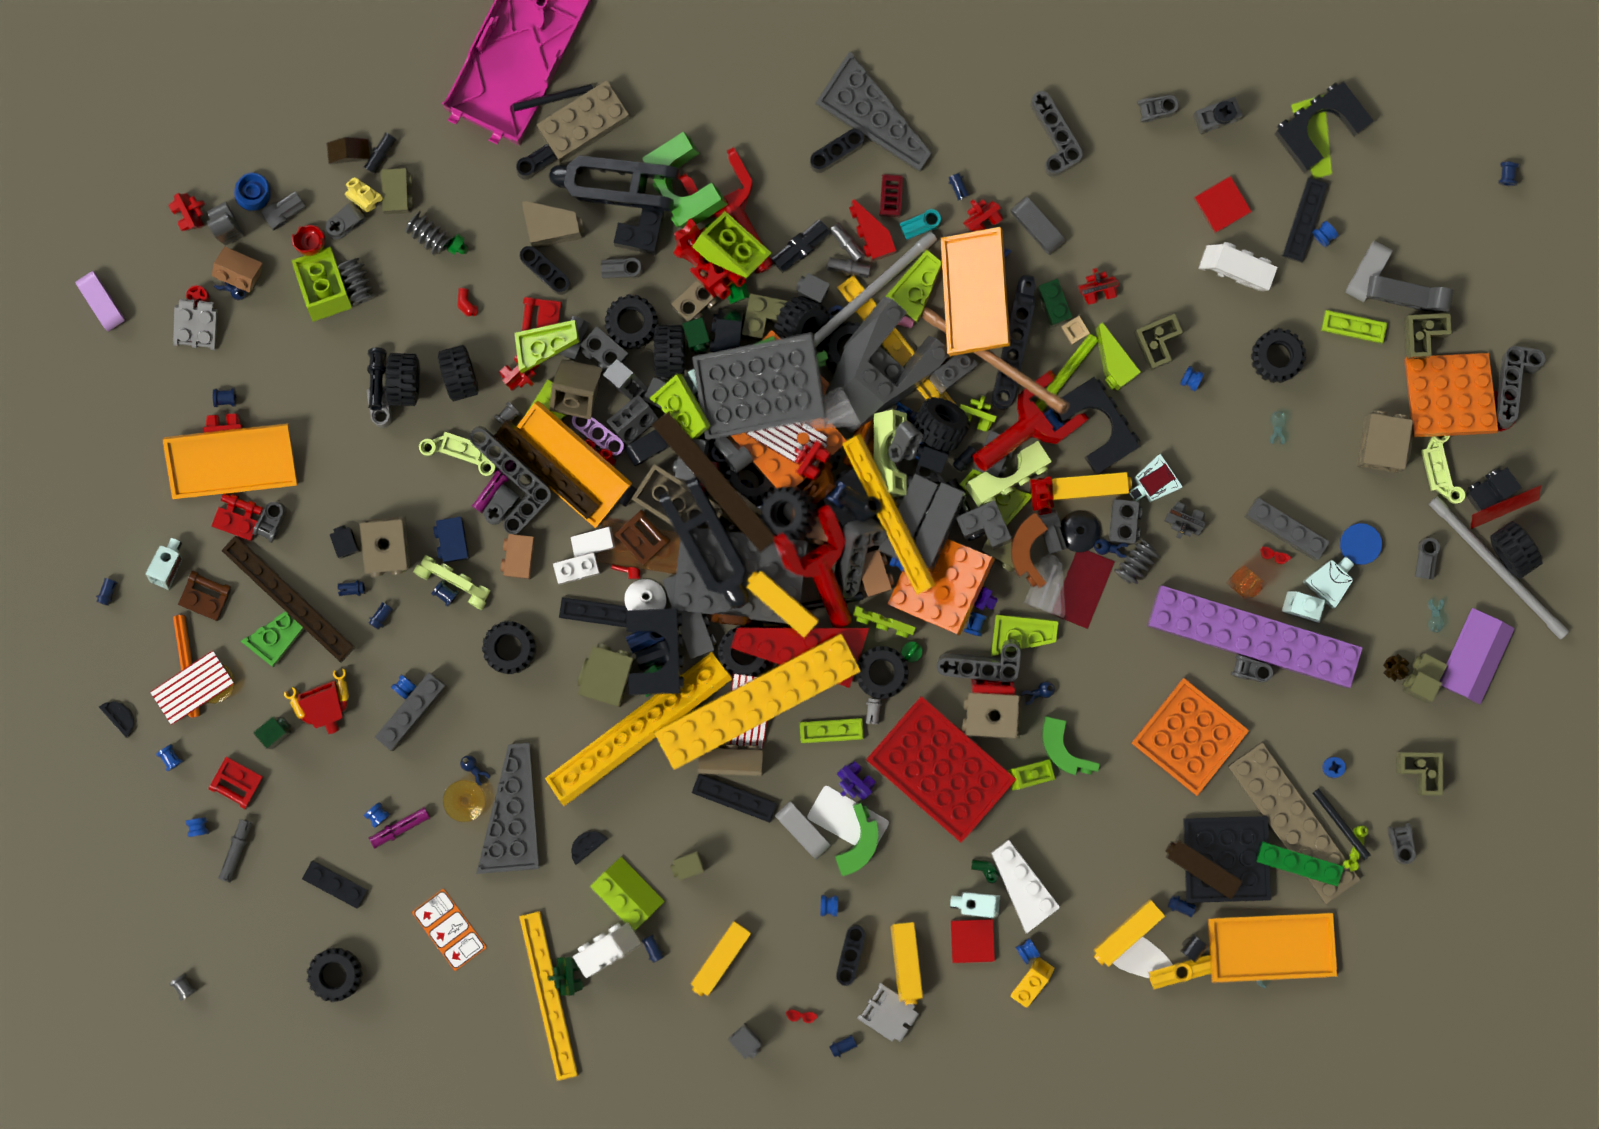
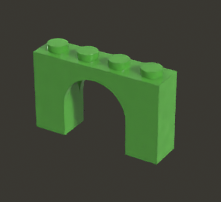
(696, 206)

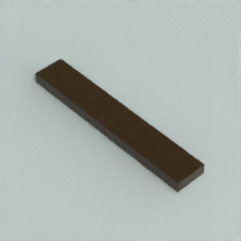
(547, 469)

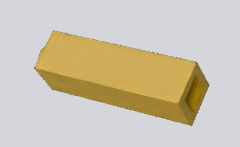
(1091, 486)
(781, 602)
(1128, 933)
(720, 959)
(906, 963)

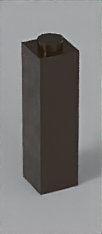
(1202, 868)

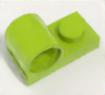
(1032, 774)

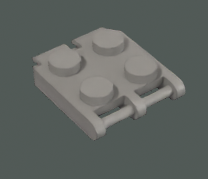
(195, 324)
(888, 1014)

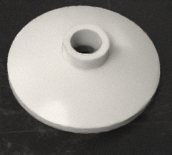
(634, 593)

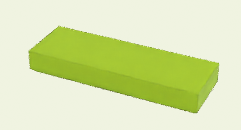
(1354, 327)
(831, 730)

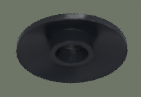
(1072, 539)

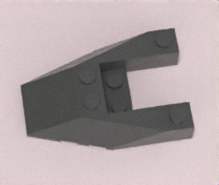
(871, 375)

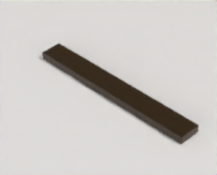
(714, 482)
(288, 599)

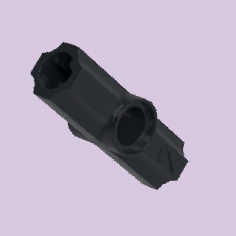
(801, 246)

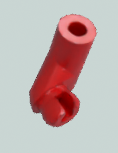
(464, 305)

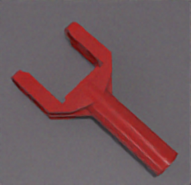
(736, 201)
(1029, 424)
(819, 566)

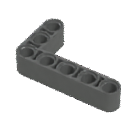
(515, 474)

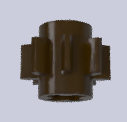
(1396, 667)

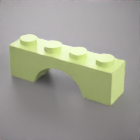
(884, 431)
(1030, 462)

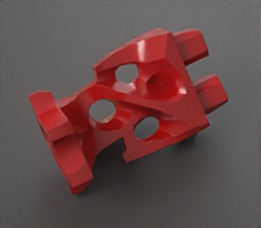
(717, 277)

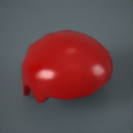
(308, 240)

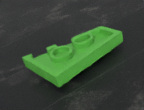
(274, 638)

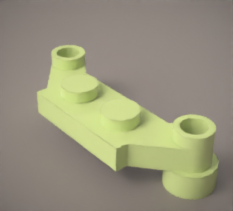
(458, 448)
(1438, 470)
(428, 566)

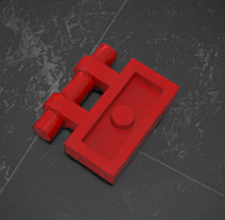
(235, 523)

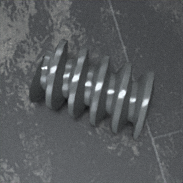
(427, 234)
(355, 281)
(1136, 562)

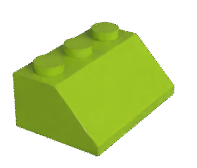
(627, 893)

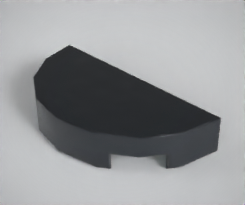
(120, 716)
(586, 844)

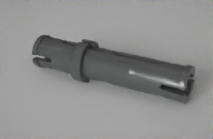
(235, 850)

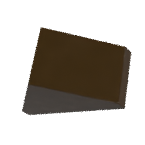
(348, 150)

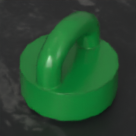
(455, 245)
(911, 652)

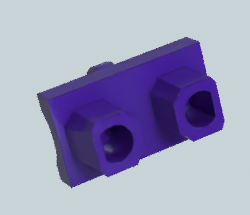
(985, 599)
(852, 784)

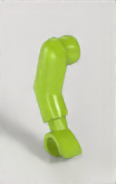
(1360, 832)

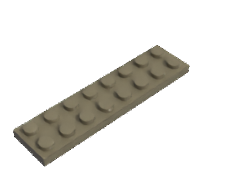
(1289, 815)

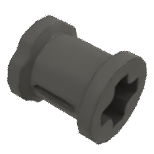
(508, 412)
(182, 987)

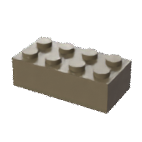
(583, 121)
(659, 482)

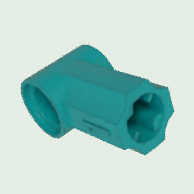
(918, 224)

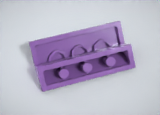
(1476, 656)

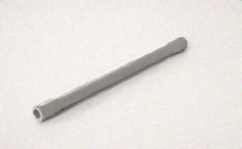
(919, 247)
(1551, 621)

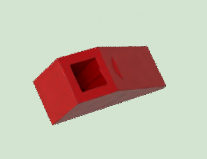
(876, 236)

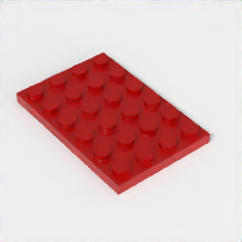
(940, 769)

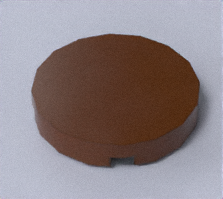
(731, 619)

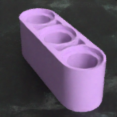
(100, 301)
(605, 441)

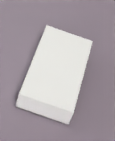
(593, 542)

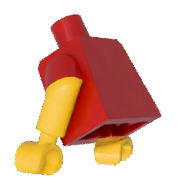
(322, 704)

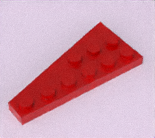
(784, 644)

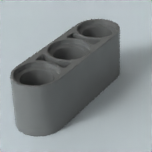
(1037, 225)

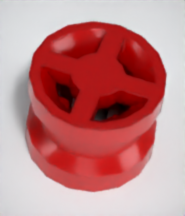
(194, 294)

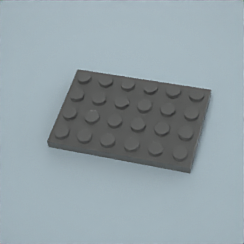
(760, 386)
(693, 596)

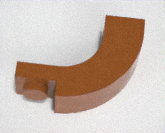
(1020, 549)

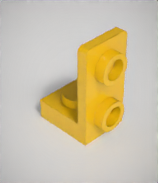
(1032, 982)

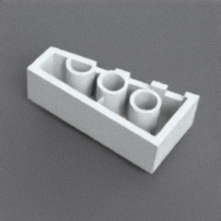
(1026, 891)

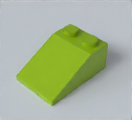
(731, 246)
(321, 284)
(1116, 363)

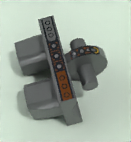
(1184, 523)

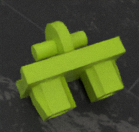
(985, 418)

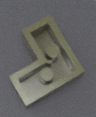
(759, 311)
(1420, 330)
(1152, 339)
(1425, 678)
(1428, 770)

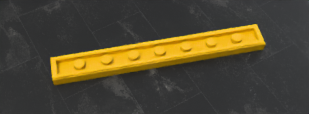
(894, 343)
(889, 515)
(548, 996)

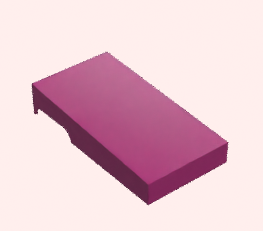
(513, 63)

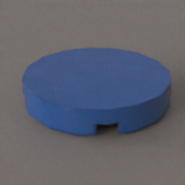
(1361, 544)

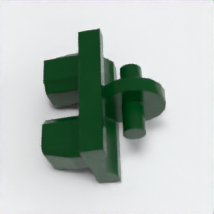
(564, 976)

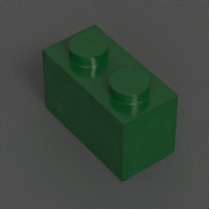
(1054, 303)
(696, 335)
(273, 732)

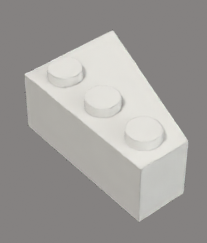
(1239, 266)
(606, 949)

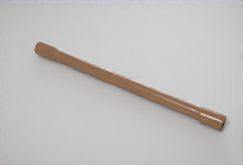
(1050, 398)

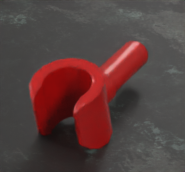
(633, 573)

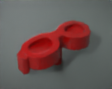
(1268, 553)
(808, 1017)

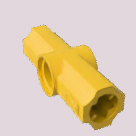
(1168, 976)

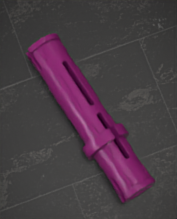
(479, 504)
(377, 840)

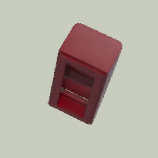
(885, 212)

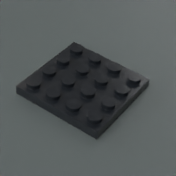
(1233, 846)

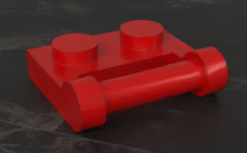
(548, 312)
(239, 776)

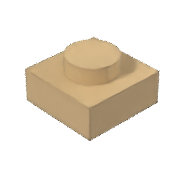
(1075, 330)

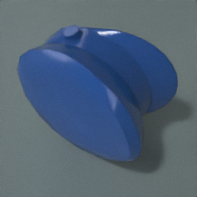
(252, 191)

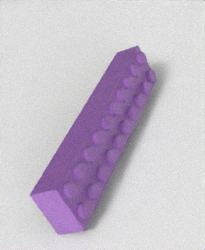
(1254, 636)

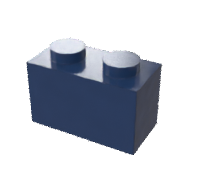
(452, 539)

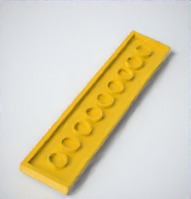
(757, 701)
(636, 730)

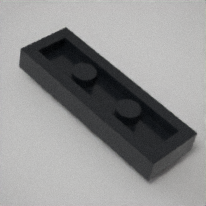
(334, 884)

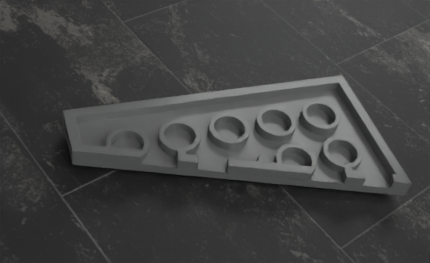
(864, 107)
(512, 825)

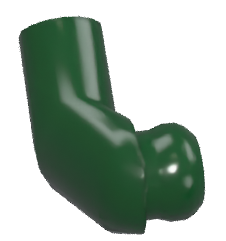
(987, 868)

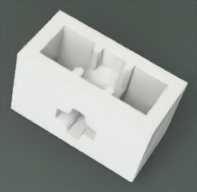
(576, 568)

